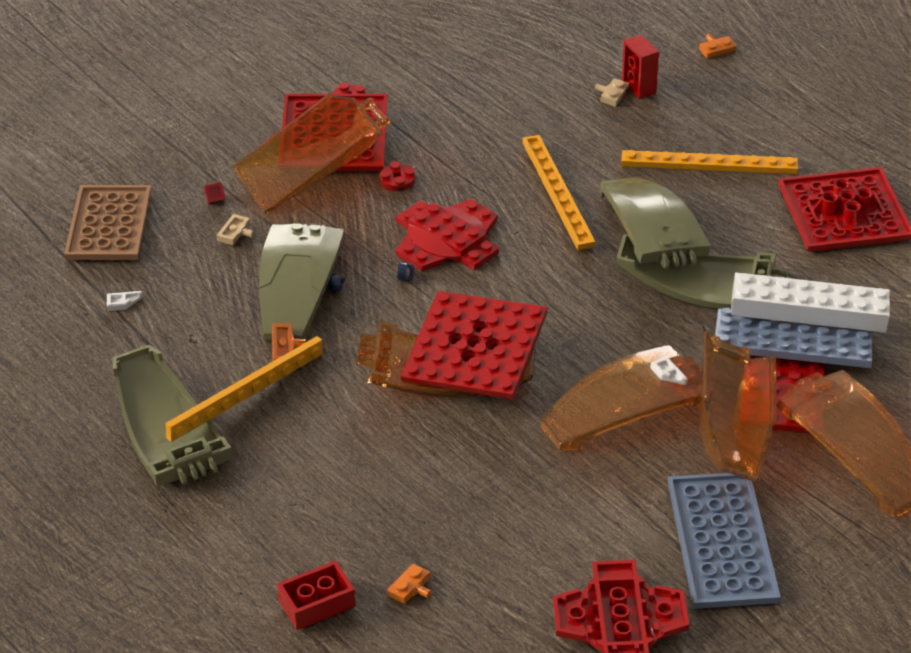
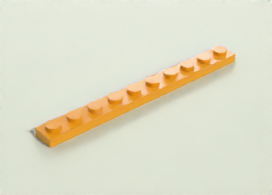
(711, 162)
(559, 193)
(243, 389)

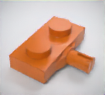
(717, 47)
(283, 340)
(410, 584)

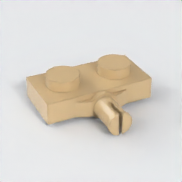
(613, 92)
(234, 229)

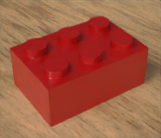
(640, 66)
(316, 595)

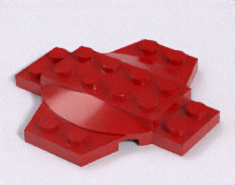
(447, 233)
(620, 610)

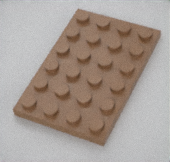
(108, 222)

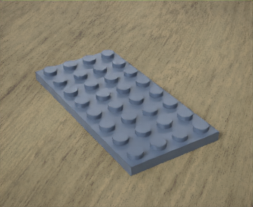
(796, 340)
(722, 541)

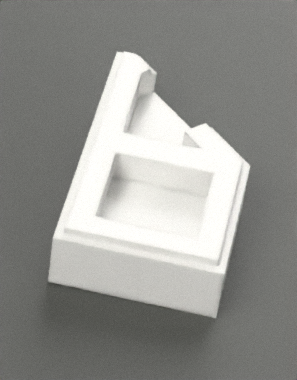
(122, 300)
(667, 371)

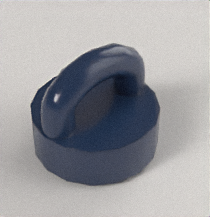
(402, 268)
(335, 283)

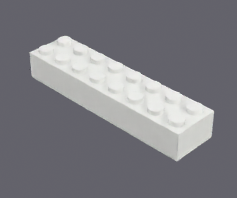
(810, 302)

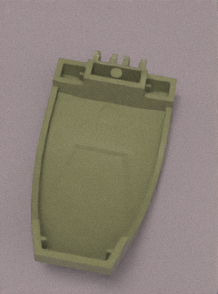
(656, 222)
(295, 274)
(703, 284)
(148, 400)

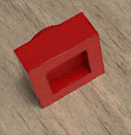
(214, 192)

